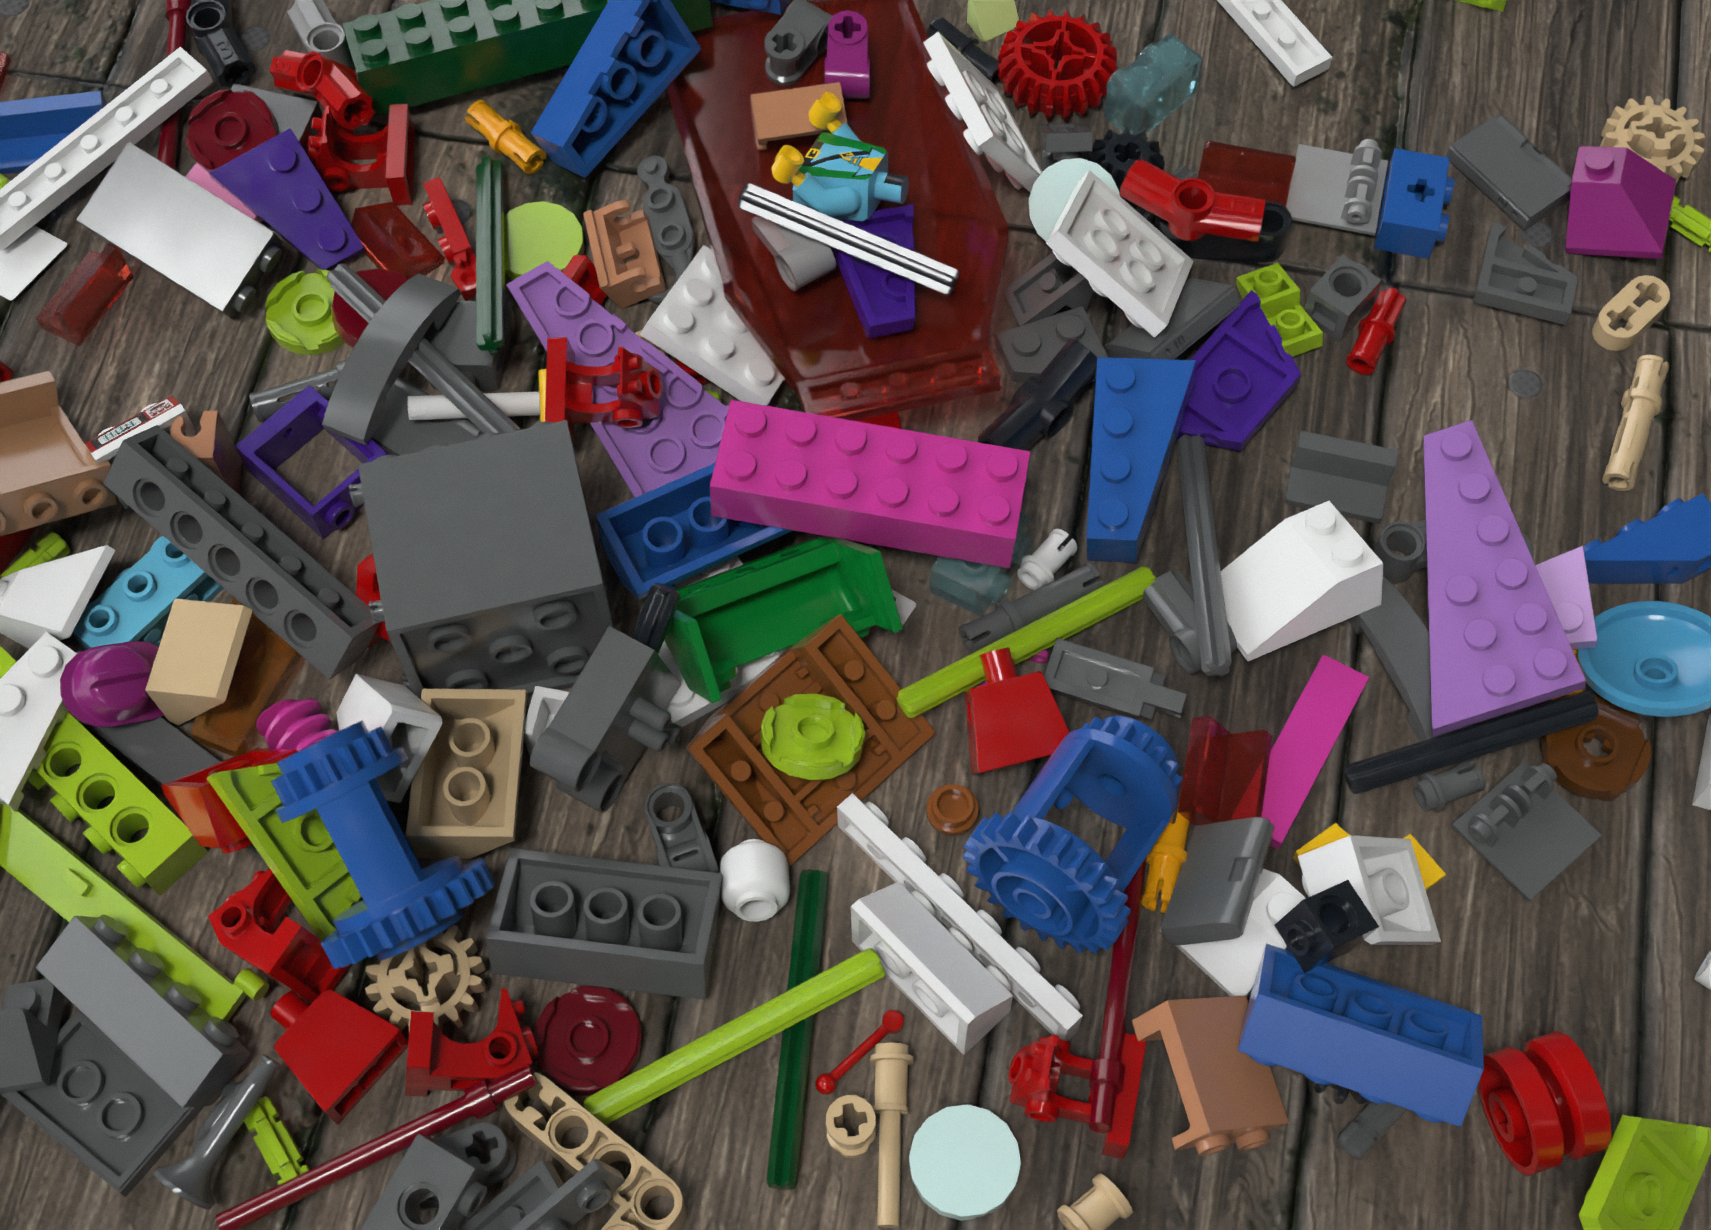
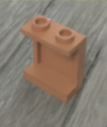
(1222, 1089)

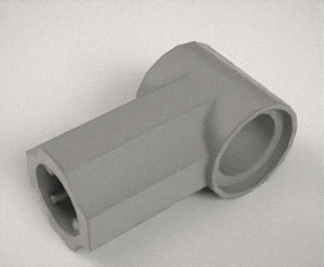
(319, 31)
(796, 256)

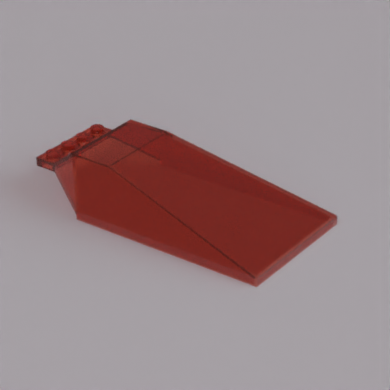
(957, 220)

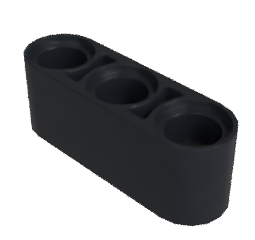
(1269, 247)

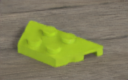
(295, 851)
(1647, 1176)

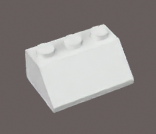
(931, 964)

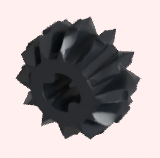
(1119, 152)

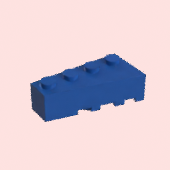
(613, 81)
(1134, 433)

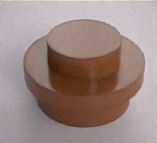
(952, 809)

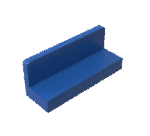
(38, 124)

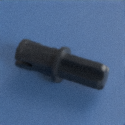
(967, 47)

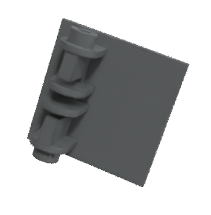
(1527, 829)

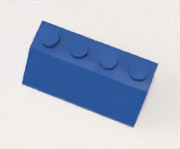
(673, 535)
(1364, 1036)

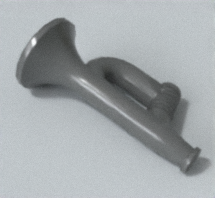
(192, 1176)

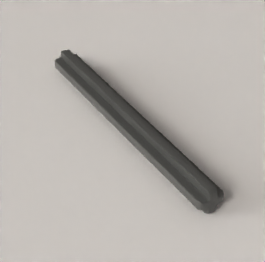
(426, 358)
(1203, 557)

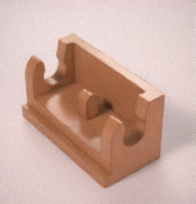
(786, 112)
(624, 253)
(212, 447)

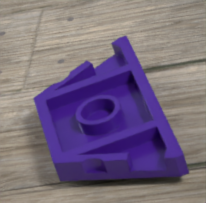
(1239, 379)

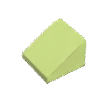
(991, 17)

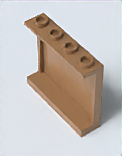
(43, 459)

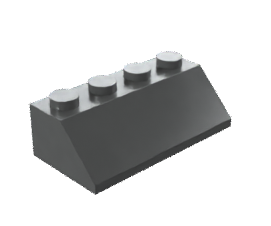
(605, 923)

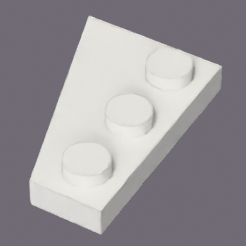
(29, 712)

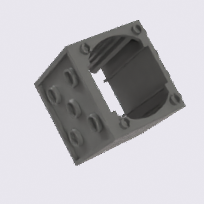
(486, 561)

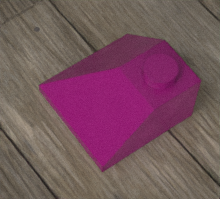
(1618, 204)

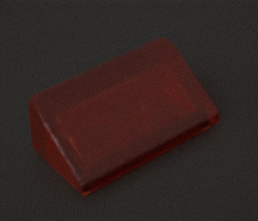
(394, 241)

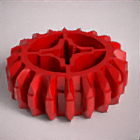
(1031, 58)

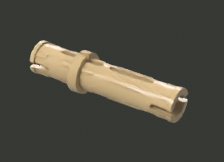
(1640, 407)

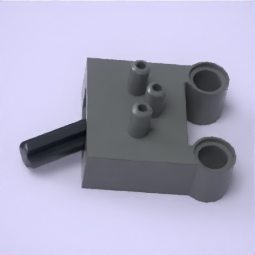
(614, 709)

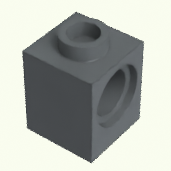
(1339, 313)

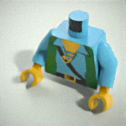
(839, 170)

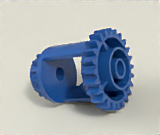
(1051, 874)
(400, 898)

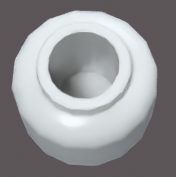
(754, 880)

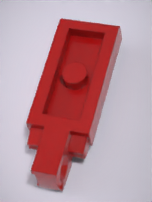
(455, 243)

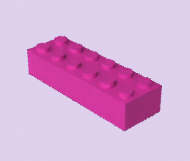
(869, 483)

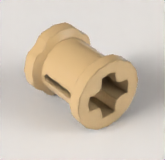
(864, 1117)
(1096, 1208)

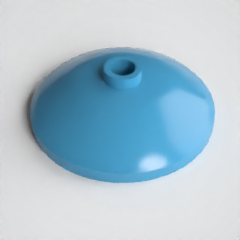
(1651, 658)

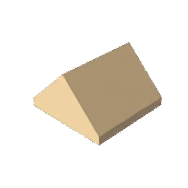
(197, 657)

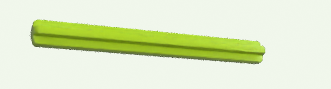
(1026, 641)
(735, 1037)

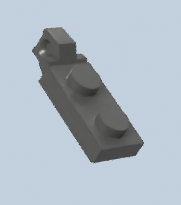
(1110, 682)

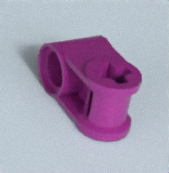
(848, 54)

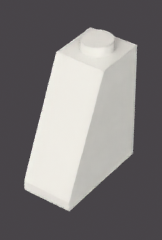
(403, 719)

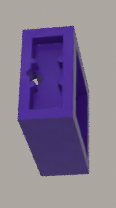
(284, 435)

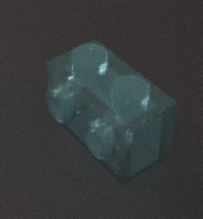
(1152, 85)
(978, 584)

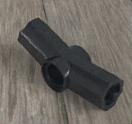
(218, 42)
(1044, 402)

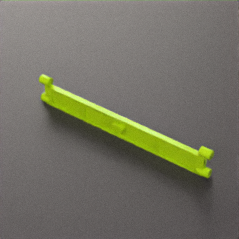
(79, 890)

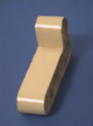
(644, 1179)

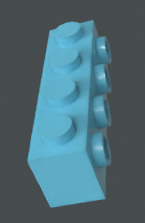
(142, 598)

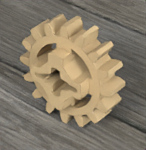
(1656, 135)
(447, 975)

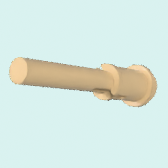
(890, 1103)

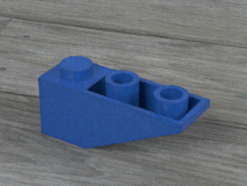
(1658, 551)

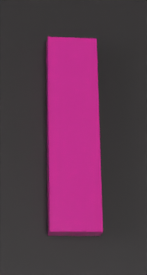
(1308, 741)

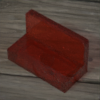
(1247, 171)
(86, 295)
(1224, 773)

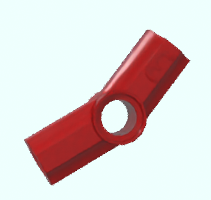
(327, 82)
(1192, 204)

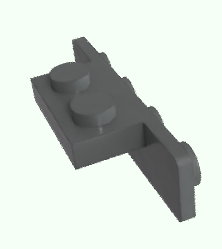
(544, 1203)

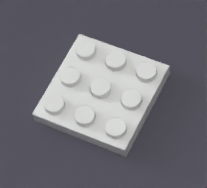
(985, 113)
(1120, 254)

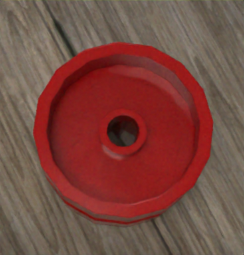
(1544, 1103)

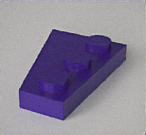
(292, 199)
(880, 297)

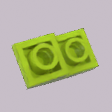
(1282, 308)

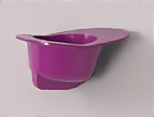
(109, 684)

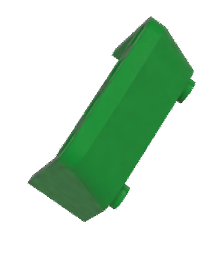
(774, 606)

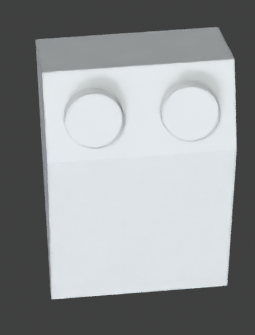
(1299, 581)

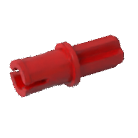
(1376, 331)

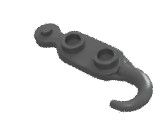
(667, 217)

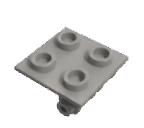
(1338, 187)

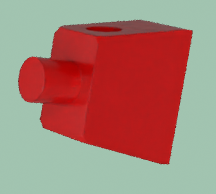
(1010, 716)
(335, 1048)

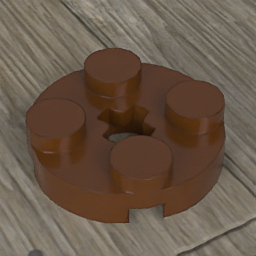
(1599, 776)

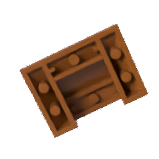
(792, 809)

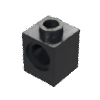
(1326, 925)

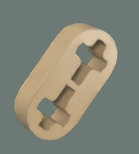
(1637, 318)

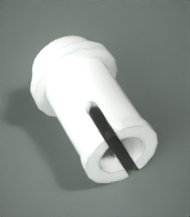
(1041, 566)

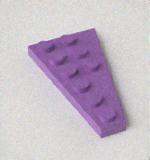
(689, 417)
(1489, 612)

